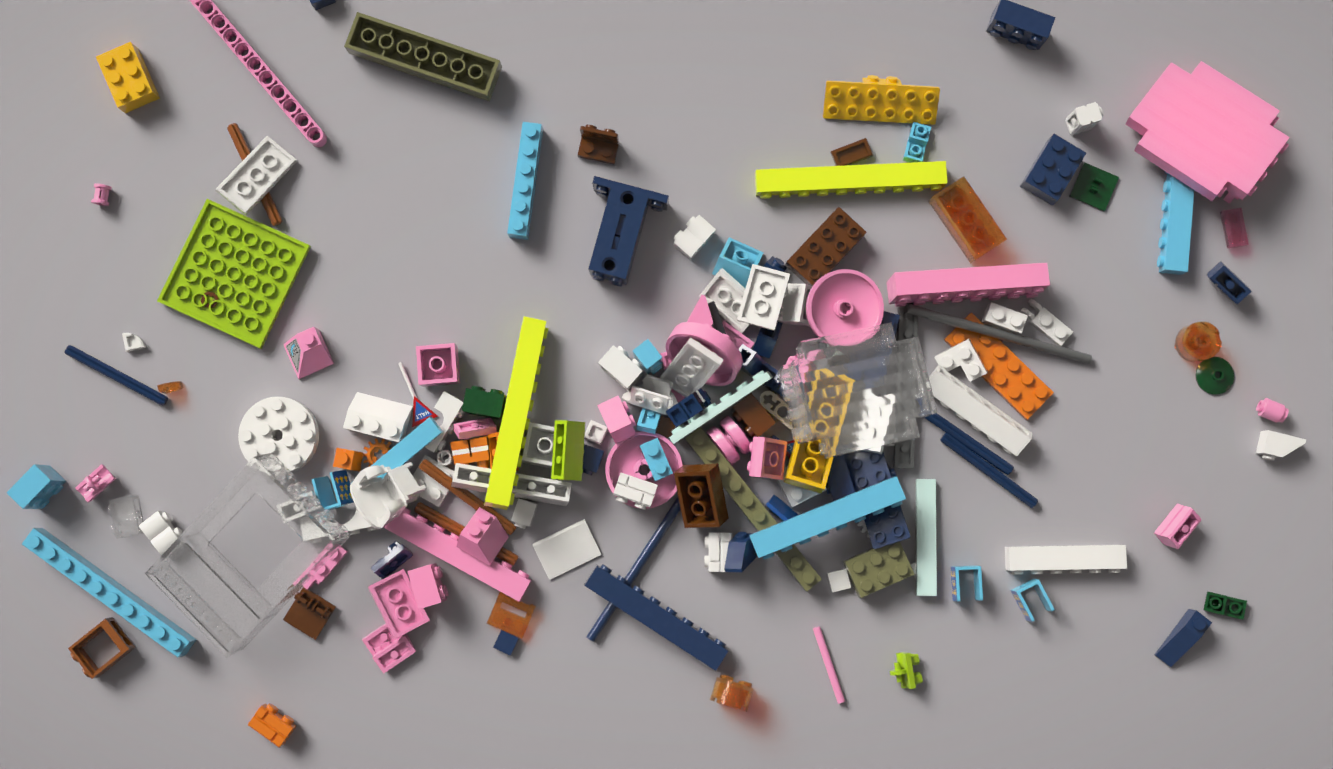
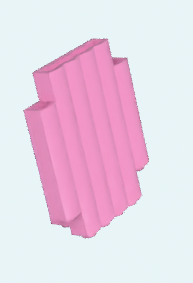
(1208, 132)

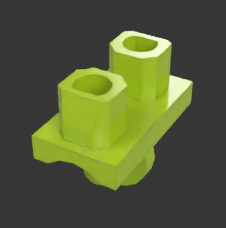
(904, 670)

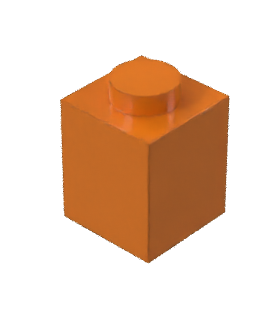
(348, 459)

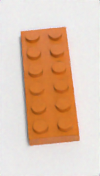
(1004, 371)

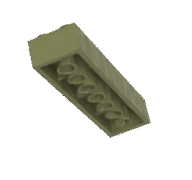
(423, 56)

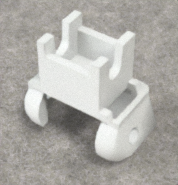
(384, 498)

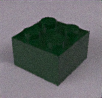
(484, 403)

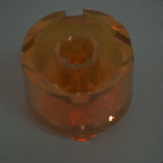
(1208, 338)
(732, 693)

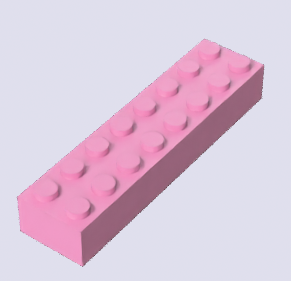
(967, 283)

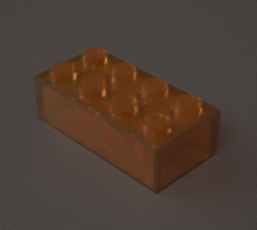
(967, 219)

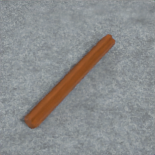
(244, 151)
(464, 494)
(457, 528)

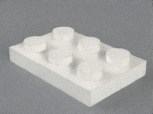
(728, 296)
(763, 297)

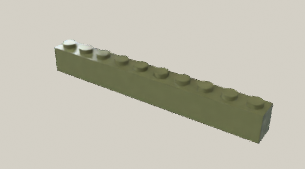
(751, 506)

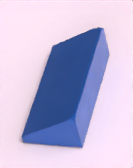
(780, 509)

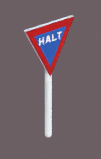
(420, 410)

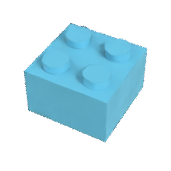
(36, 487)

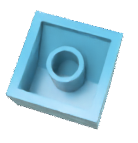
(737, 260)

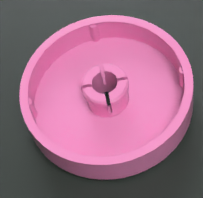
(712, 340)
(627, 458)

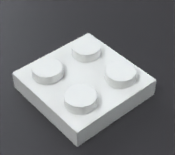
(434, 491)

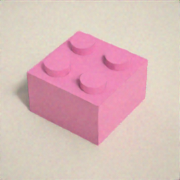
(438, 364)
(428, 585)

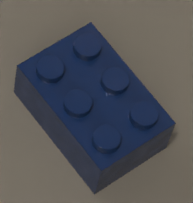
(1020, 24)
(1053, 169)

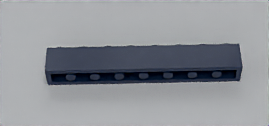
(656, 617)

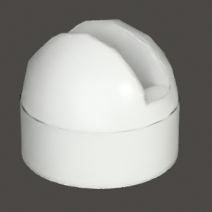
(441, 454)

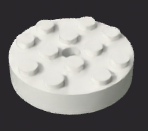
(291, 417)

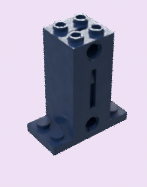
(621, 228)

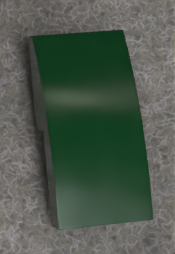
(1225, 605)

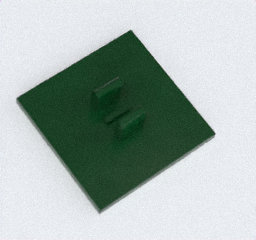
(1094, 186)

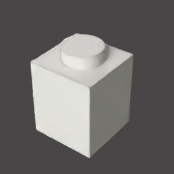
(524, 513)

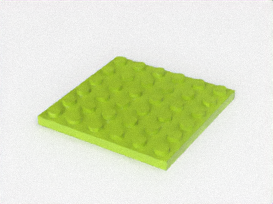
(240, 263)

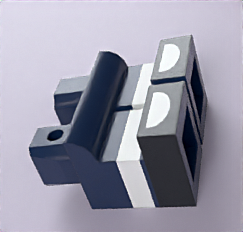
(689, 407)

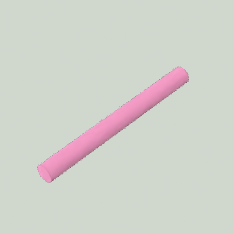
(829, 665)

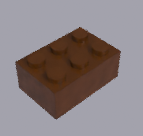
(701, 495)

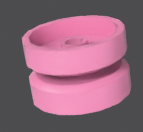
(729, 440)

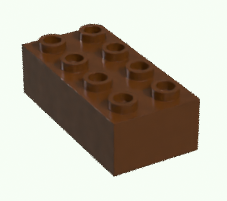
(825, 247)

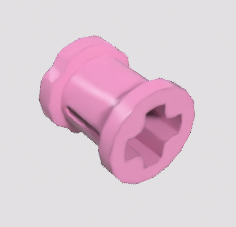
(101, 194)

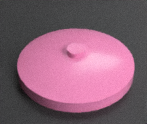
(843, 303)

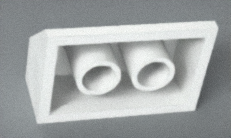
(378, 417)

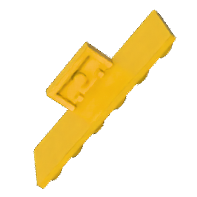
(881, 101)

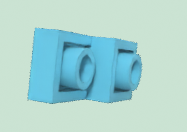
(916, 143)

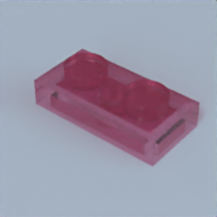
(1234, 228)

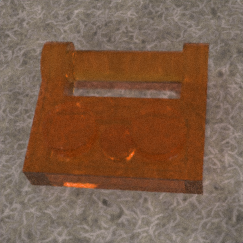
(508, 620)

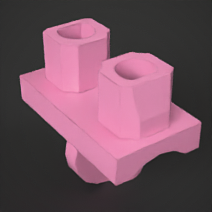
(95, 483)

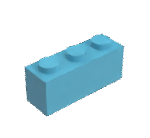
(648, 357)

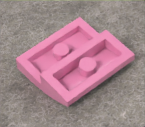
(386, 650)

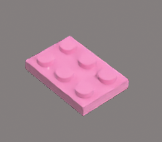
(398, 604)

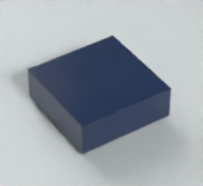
(506, 642)

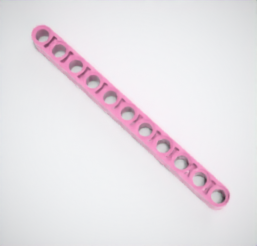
(261, 74)

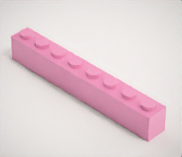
(443, 546)

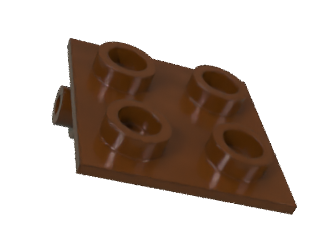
(309, 613)

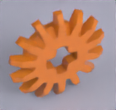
(375, 448)

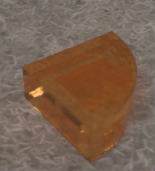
(170, 387)

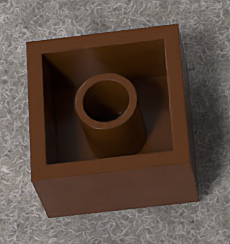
(752, 416)

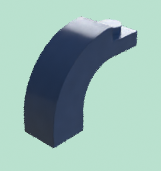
(754, 364)

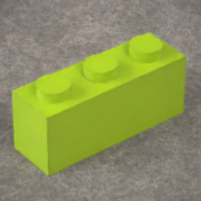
(568, 450)

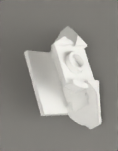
(652, 394)

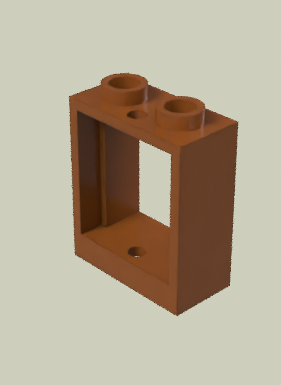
(118, 637)

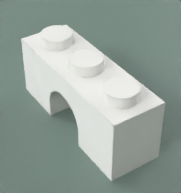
(451, 410)

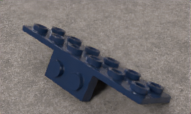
(867, 470)

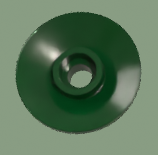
(1206, 375)

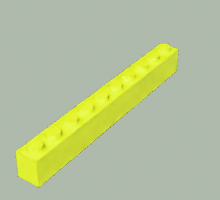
(850, 179)
(515, 413)

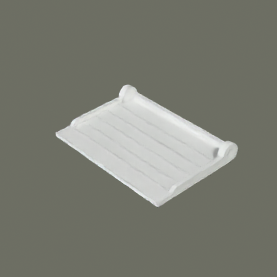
(566, 549)

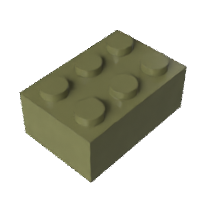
(878, 568)

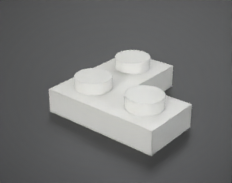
(964, 355)

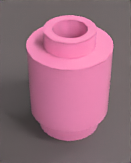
(1272, 410)

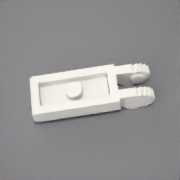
(1047, 323)

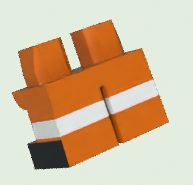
(479, 449)

